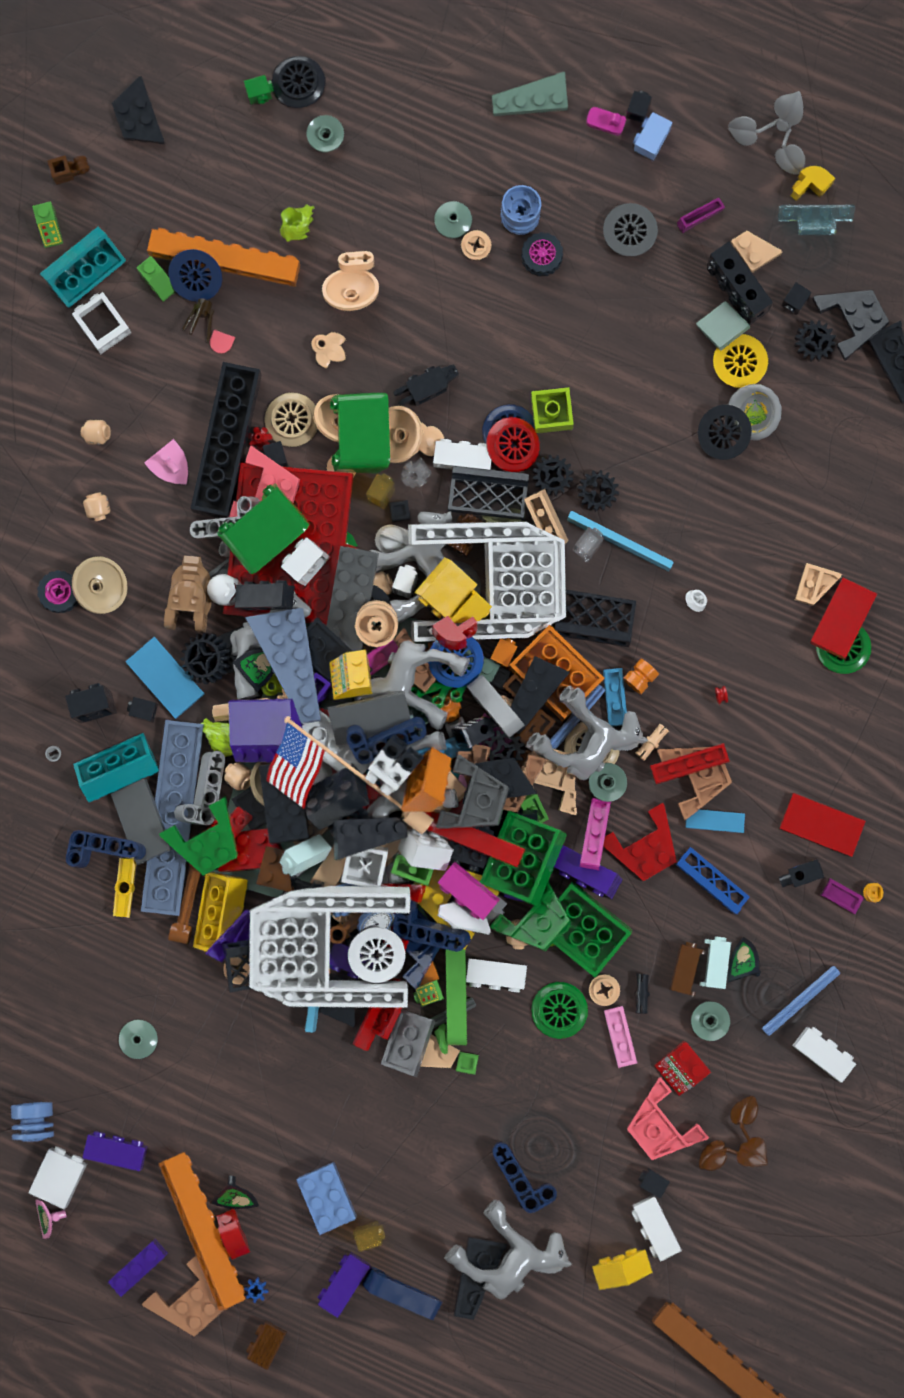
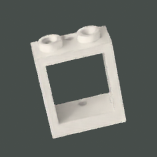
(112, 337)

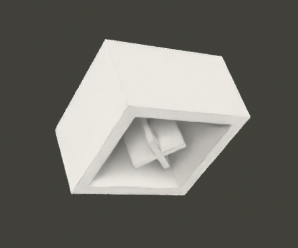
(305, 561)
(425, 850)
(366, 867)

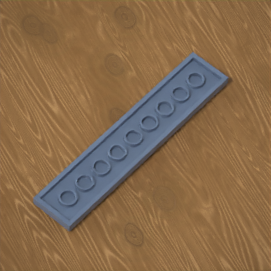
(174, 787)

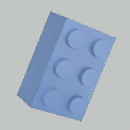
(326, 1198)

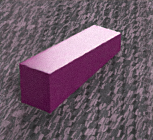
(699, 215)

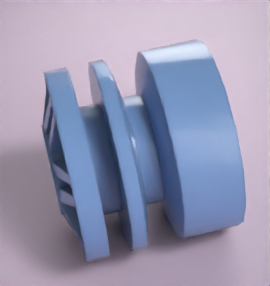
(522, 200)
(32, 1121)

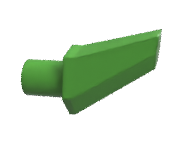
(441, 1036)

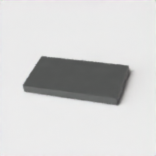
(371, 714)
(141, 818)

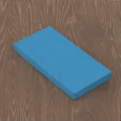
(165, 677)

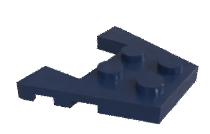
(422, 954)

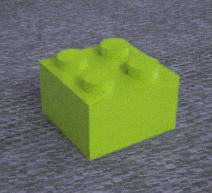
(552, 410)

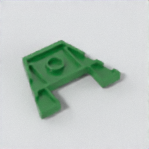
(210, 847)
(540, 925)

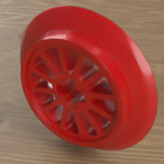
(496, 454)

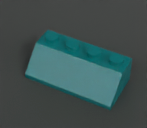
(83, 267)
(115, 767)

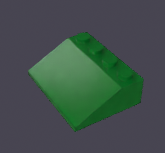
(541, 852)
(593, 931)

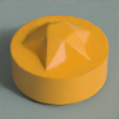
(873, 892)

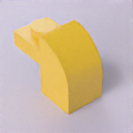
(815, 178)

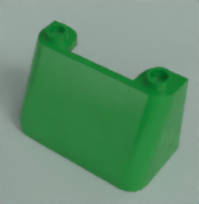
(362, 432)
(264, 529)

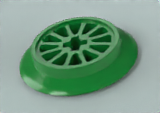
(852, 665)
(580, 1016)

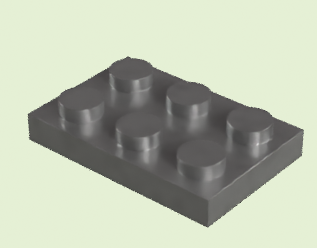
(408, 1043)

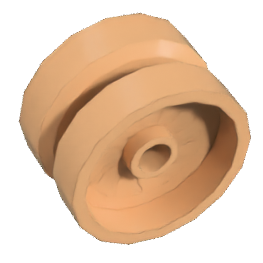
(372, 634)

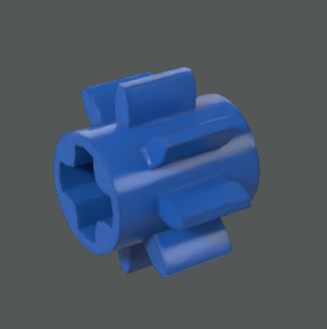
(260, 1286)

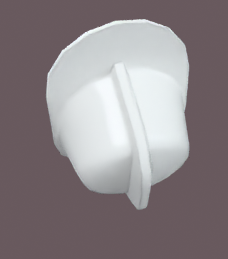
(391, 538)

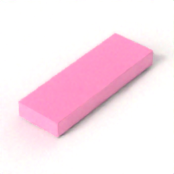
(620, 1036)

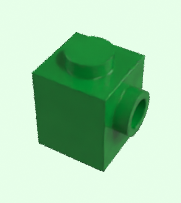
(258, 89)

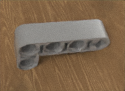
(211, 525)
(495, 705)
(203, 787)

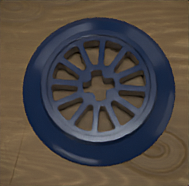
(180, 285)
(506, 410)

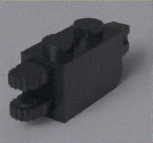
(428, 385)

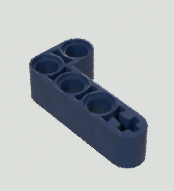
(370, 744)
(107, 847)
(431, 931)
(519, 1175)
(401, 1294)

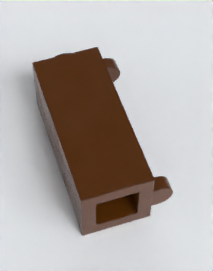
(685, 968)

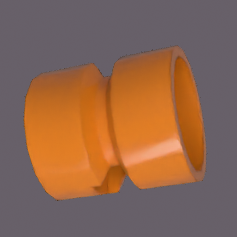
(641, 675)

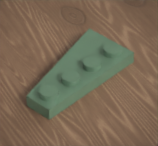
(535, 97)

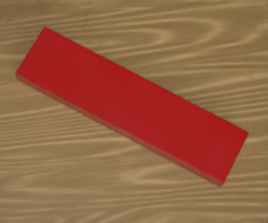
(689, 764)

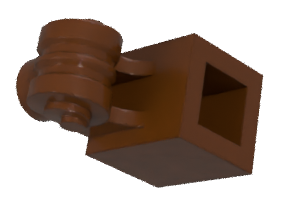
(65, 170)

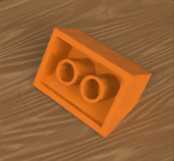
(427, 783)

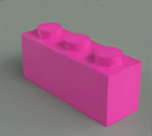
(468, 891)

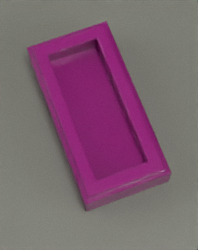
(842, 896)

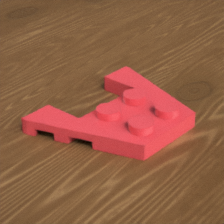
(271, 474)
(655, 1131)

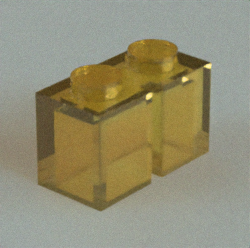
(381, 490)
(369, 1236)

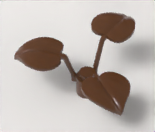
(751, 1152)

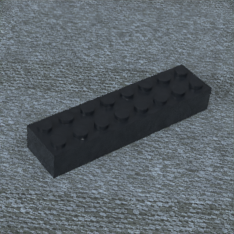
(226, 440)

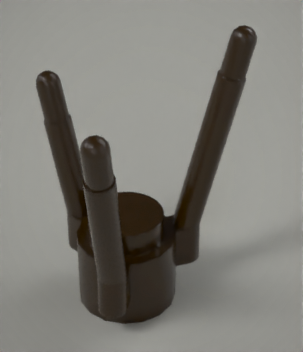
(201, 309)

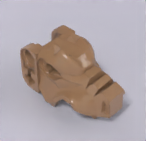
(189, 593)

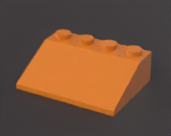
(557, 651)

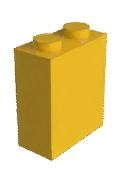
(445, 589)

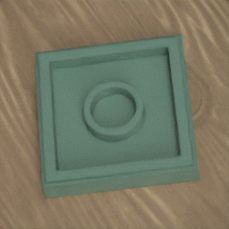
(723, 325)

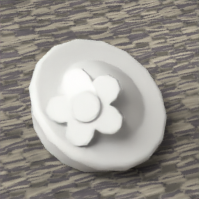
(696, 600)

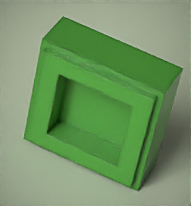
(467, 1063)

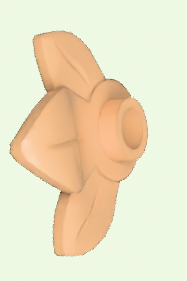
(331, 349)
(429, 437)

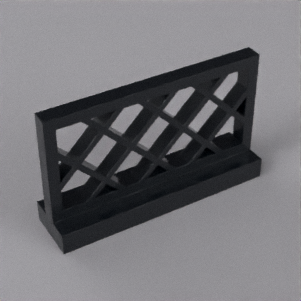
(488, 478)
(596, 633)
(233, 950)

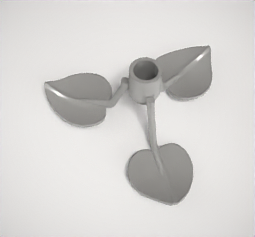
(790, 110)

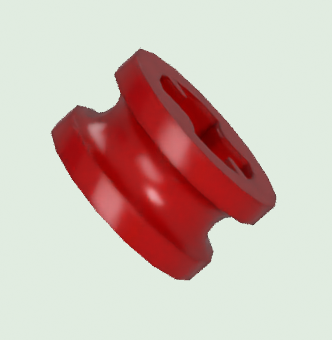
(721, 694)

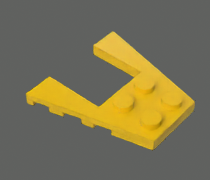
(434, 896)

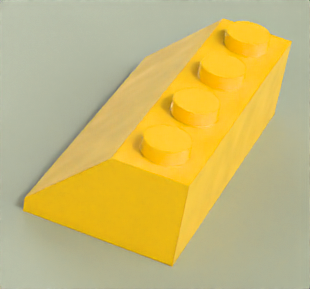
(219, 907)

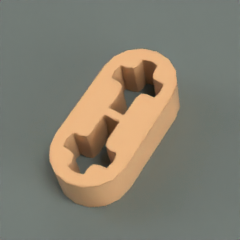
(356, 261)

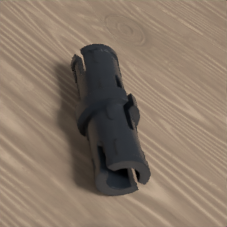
(642, 994)

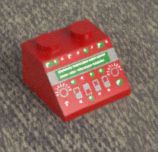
(682, 1068)

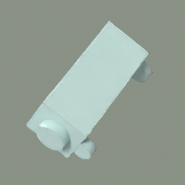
(305, 855)
(717, 963)

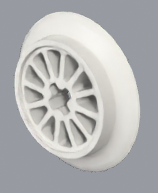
(381, 974)

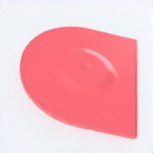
(221, 342)

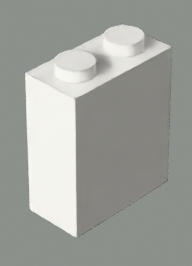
(58, 1177)

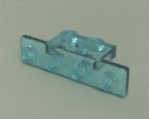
(816, 218)

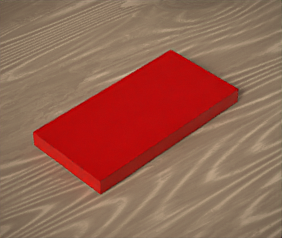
(843, 618)
(822, 825)

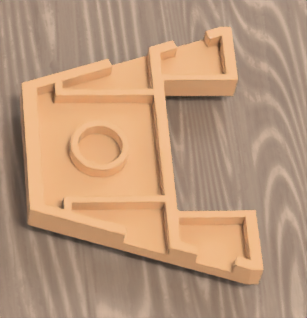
(558, 778)

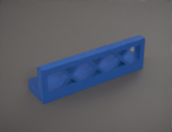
(707, 885)

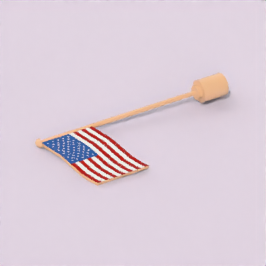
(299, 763)

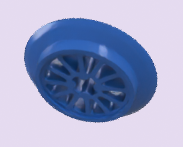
(470, 675)

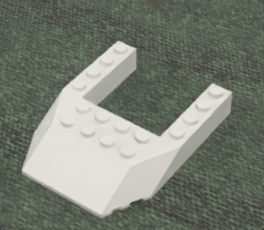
(521, 576)
(294, 942)

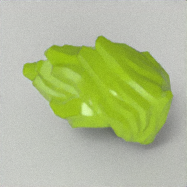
(296, 222)
(218, 736)

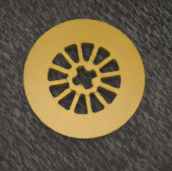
(761, 359)

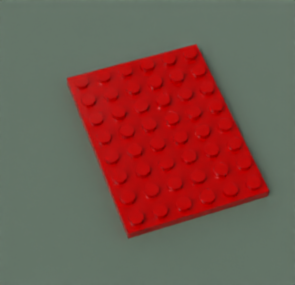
(325, 503)

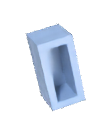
(652, 136)

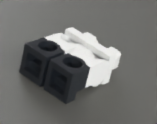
(389, 770)

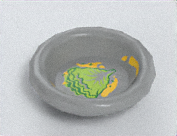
(760, 406)

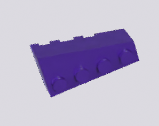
(601, 881)

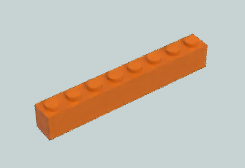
(230, 258)
(202, 1231)

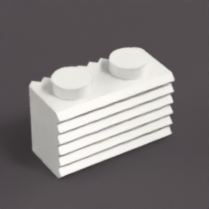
(405, 581)

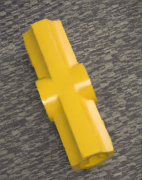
(126, 874)

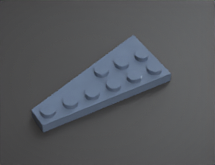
(287, 649)

